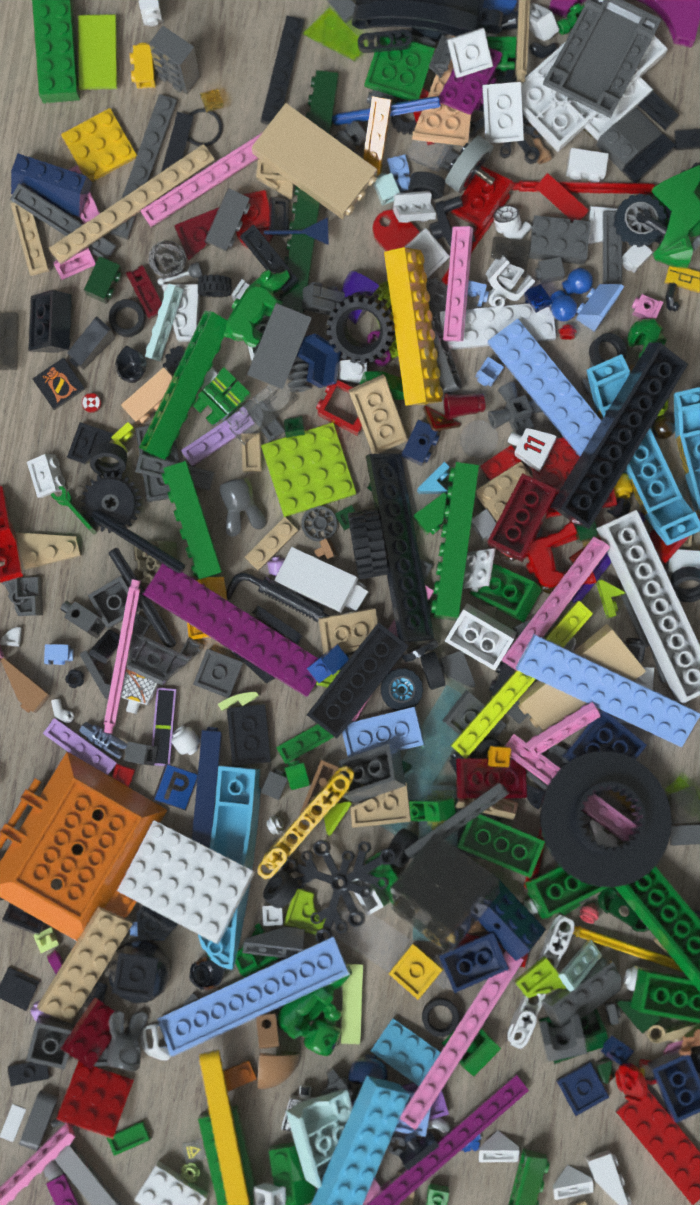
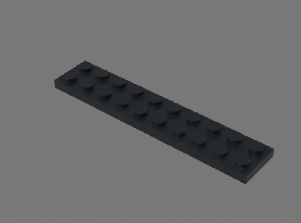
(401, 547)

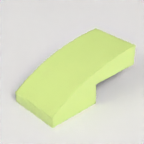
(243, 698)

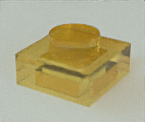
(211, 100)

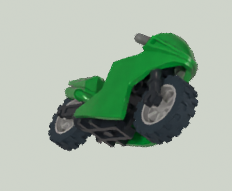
(667, 218)

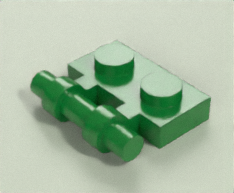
(507, 47)

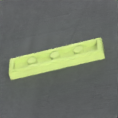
(352, 1006)

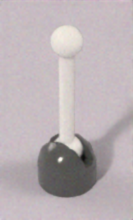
(194, 271)

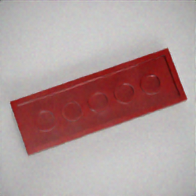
(665, 1143)

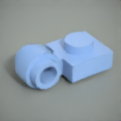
(399, 169)

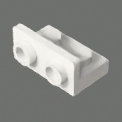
(46, 474)

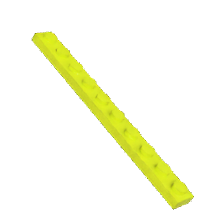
(516, 685)

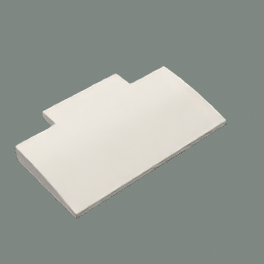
(562, 118)

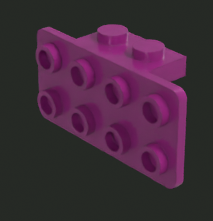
(466, 91)

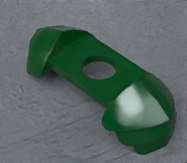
(610, 903)

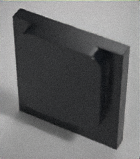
(18, 988)

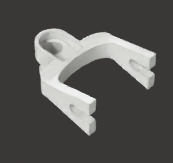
(500, 292)

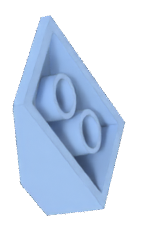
(598, 305)

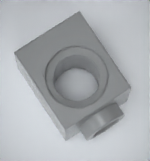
(483, 524)

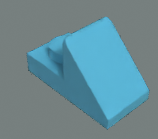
(431, 484)

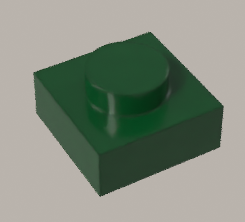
(294, 427)
(342, 517)

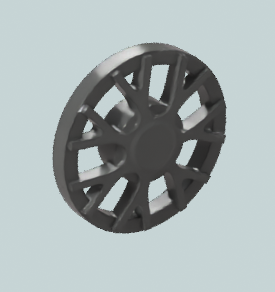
(319, 523)

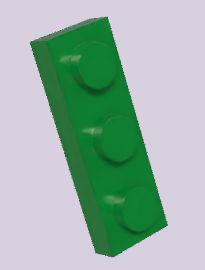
(303, 743)

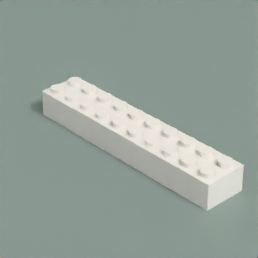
(654, 603)

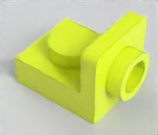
(123, 434)

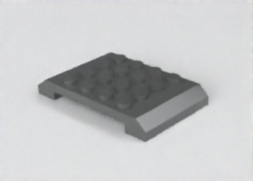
(602, 54)

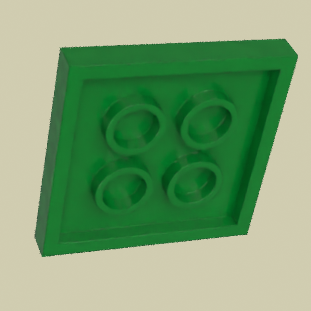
(400, 71)

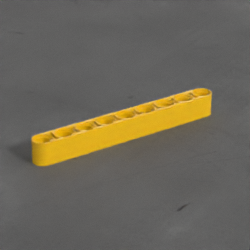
(224, 1128)

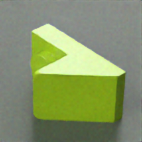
(606, 593)

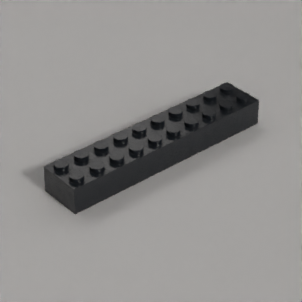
(619, 435)

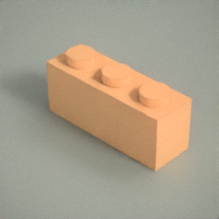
(148, 397)

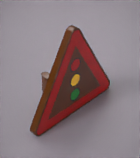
(438, 420)

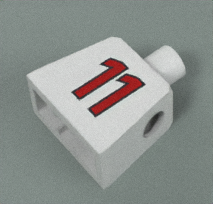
(533, 447)

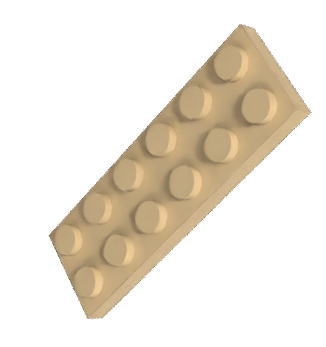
(84, 965)

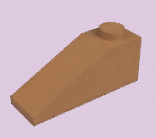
(25, 689)

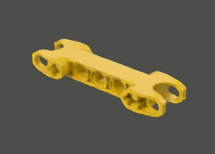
(325, 799)

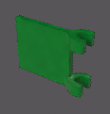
(66, 500)

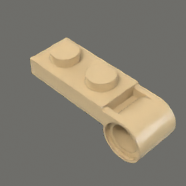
(674, 1034)

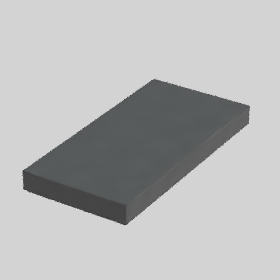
(279, 345)
(155, 487)

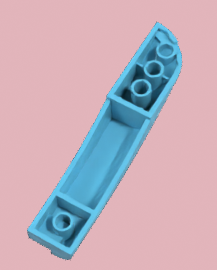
(235, 838)

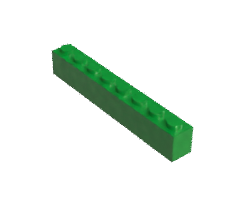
(184, 385)

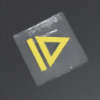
(193, 1150)

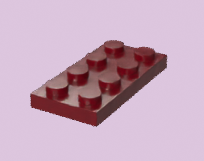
(477, 778)

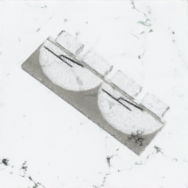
(261, 414)

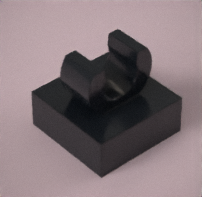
(622, 508)

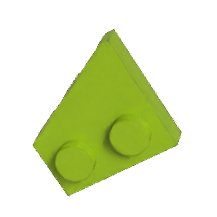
(539, 979)

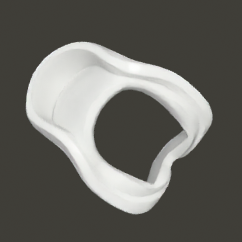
(157, 1052)

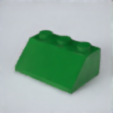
(288, 1173)
(529, 1178)

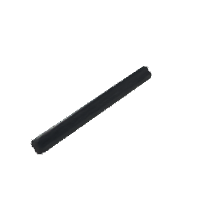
(138, 541)
(144, 601)

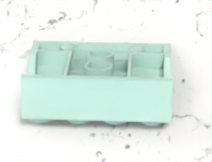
(317, 1129)

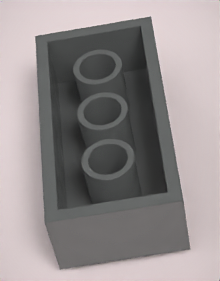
(174, 60)

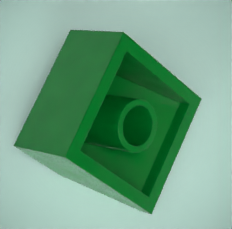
(479, 1052)

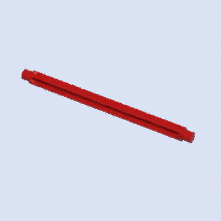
(591, 187)

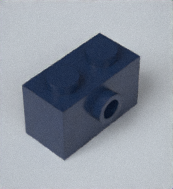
(420, 443)

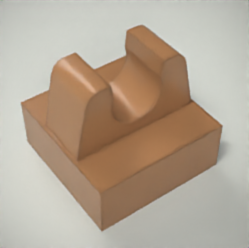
(326, 550)

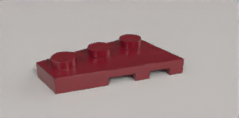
(194, 231)

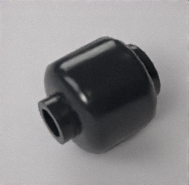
(636, 647)

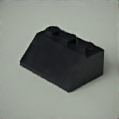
(50, 322)

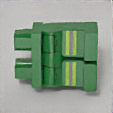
(222, 397)

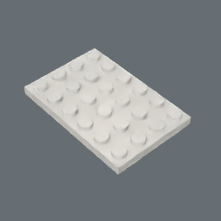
(186, 882)

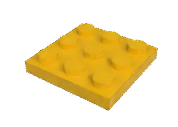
(99, 145)

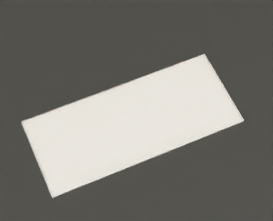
(12, 1123)

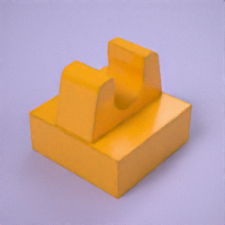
(499, 756)

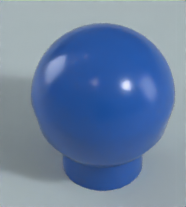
(578, 282)
(563, 306)

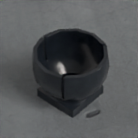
(139, 971)

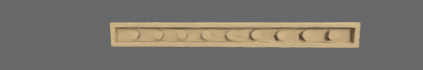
(131, 204)

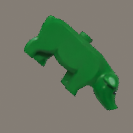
(252, 306)
(298, 1014)

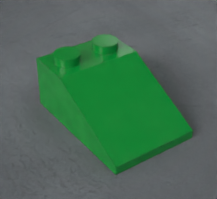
(509, 593)

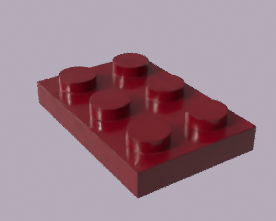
(90, 1034)

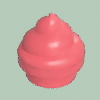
(589, 913)

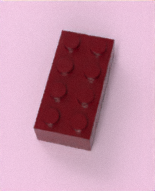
(522, 517)

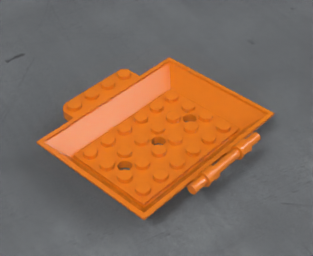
(58, 822)

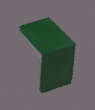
(605, 1070)

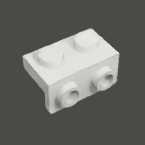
(413, 206)

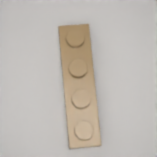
(30, 240)

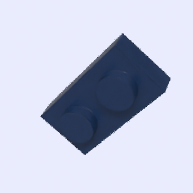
(616, 1050)

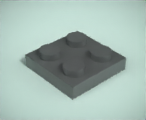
(218, 673)

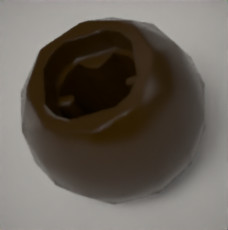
(663, 427)

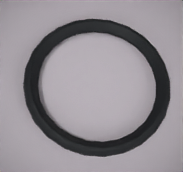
(219, 131)

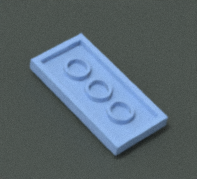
(395, 728)

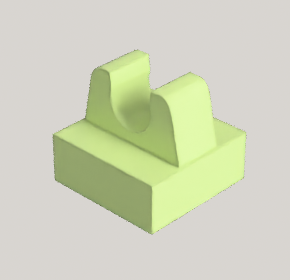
(46, 940)

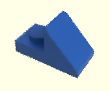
(328, 663)

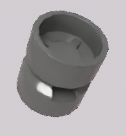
(351, 130)

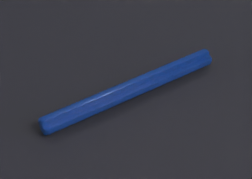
(396, 109)

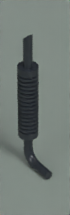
(279, 593)

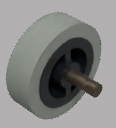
(470, 164)

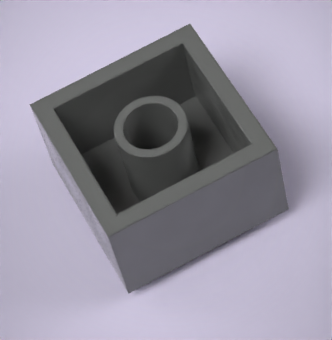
(111, 601)
(47, 1040)

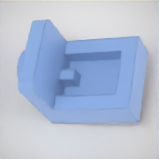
(489, 372)

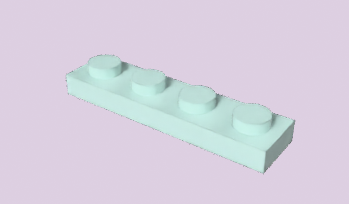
(164, 322)

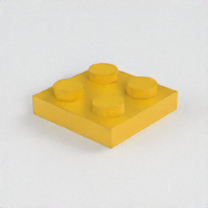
(416, 971)

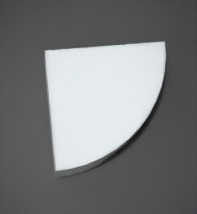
(12, 637)

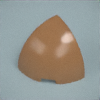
(276, 1068)

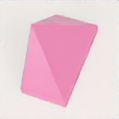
(76, 264)

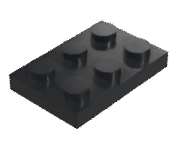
(248, 735)

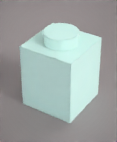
(386, 188)

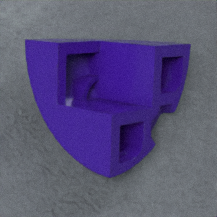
(355, 283)

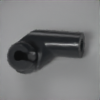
(541, 51)
(670, 296)

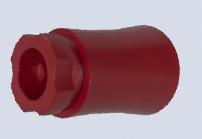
(463, 404)

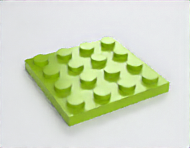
(308, 470)

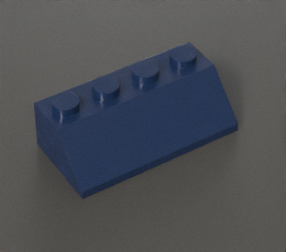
(55, 184)

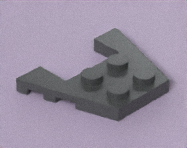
(154, 659)

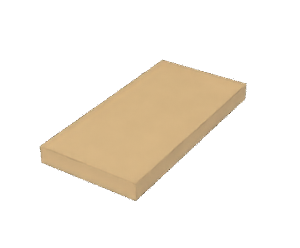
(378, 414)

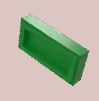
(129, 1138)

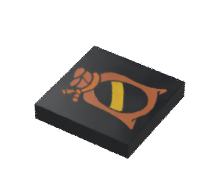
(58, 384)

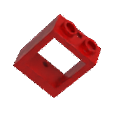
(322, 404)

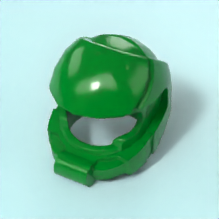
(645, 331)

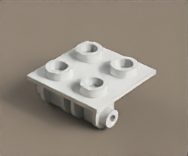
(478, 569)

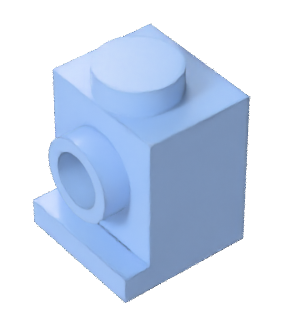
(58, 654)

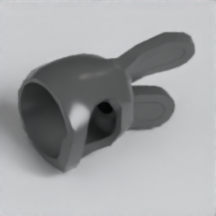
(239, 497)
(125, 1048)

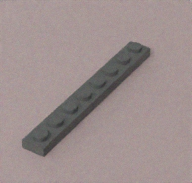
(147, 154)

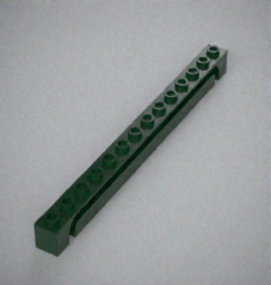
(306, 207)

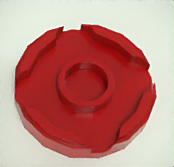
(631, 1082)

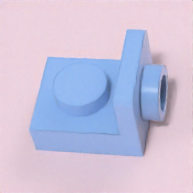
(476, 288)

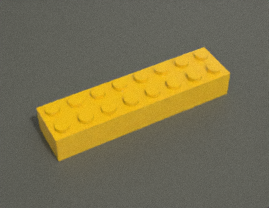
(413, 326)

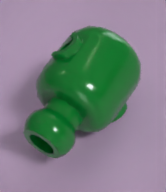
(326, 1034)

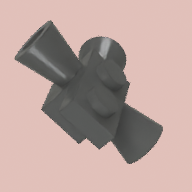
(516, 410)

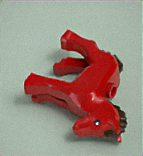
(542, 561)

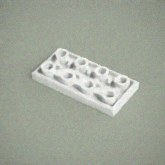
(316, 579)

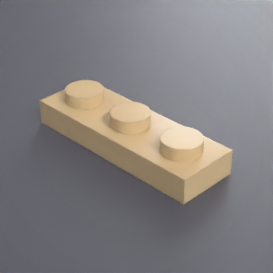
(271, 544)

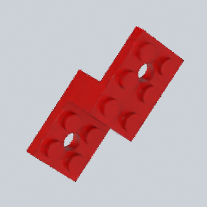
(8, 545)

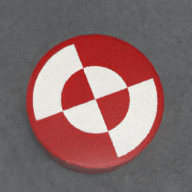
(91, 403)

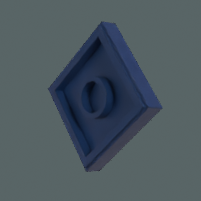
(582, 1088)

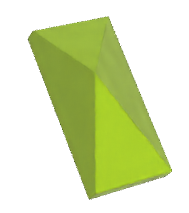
(335, 815)

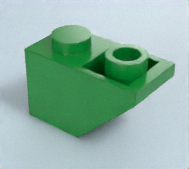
(297, 775)
(432, 809)

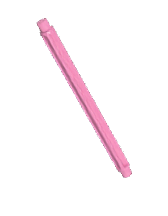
(122, 656)

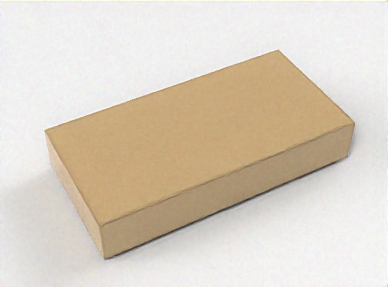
(252, 455)

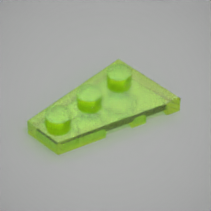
(334, 34)

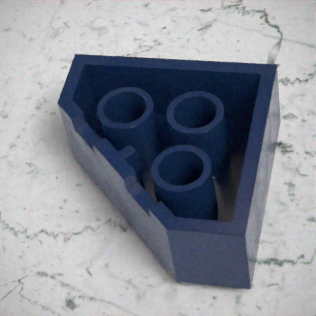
(605, 735)

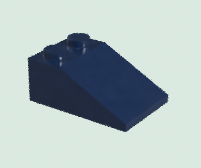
(473, 962)

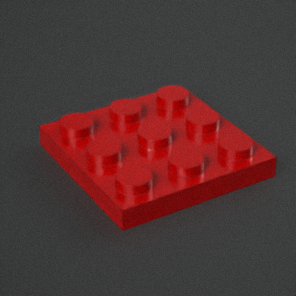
(95, 1100)

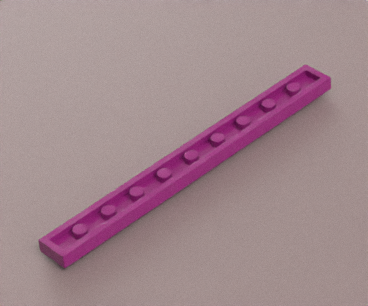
(452, 1143)

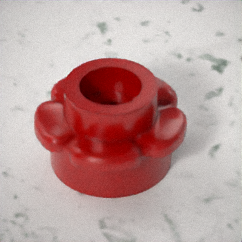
(567, 332)

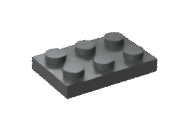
(464, 712)

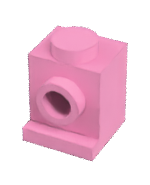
(643, 313)

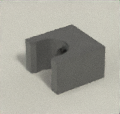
(571, 1032)

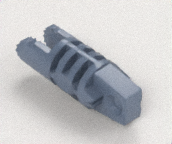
(102, 739)

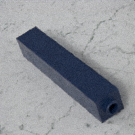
(206, 785)

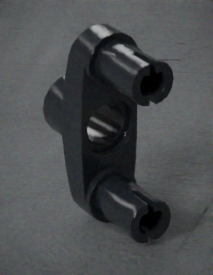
(442, 227)

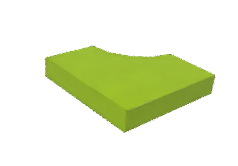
(300, 911)

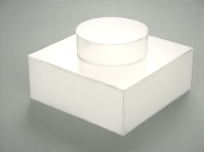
(272, 916)

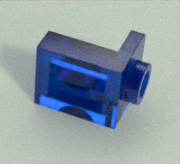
(537, 298)

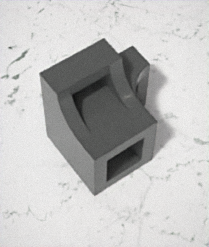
(335, 1083)

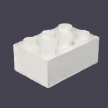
(480, 636)
(168, 1188)

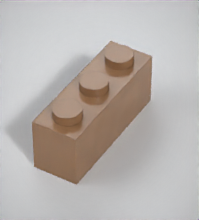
(323, 774)

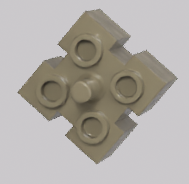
(148, 565)

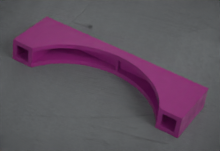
(680, 16)

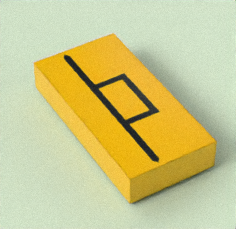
(684, 278)

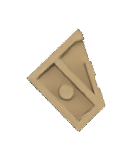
(274, 179)

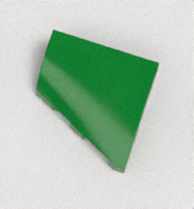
(251, 963)

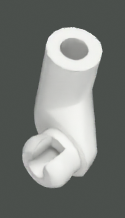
(519, 234)
(61, 713)
(439, 1125)

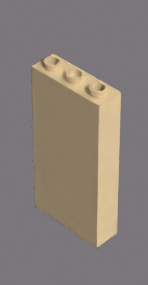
(314, 161)
(551, 706)

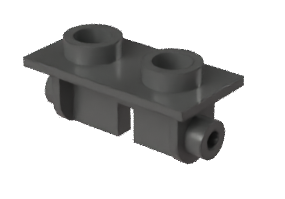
(441, 58)

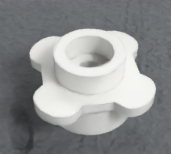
(275, 825)

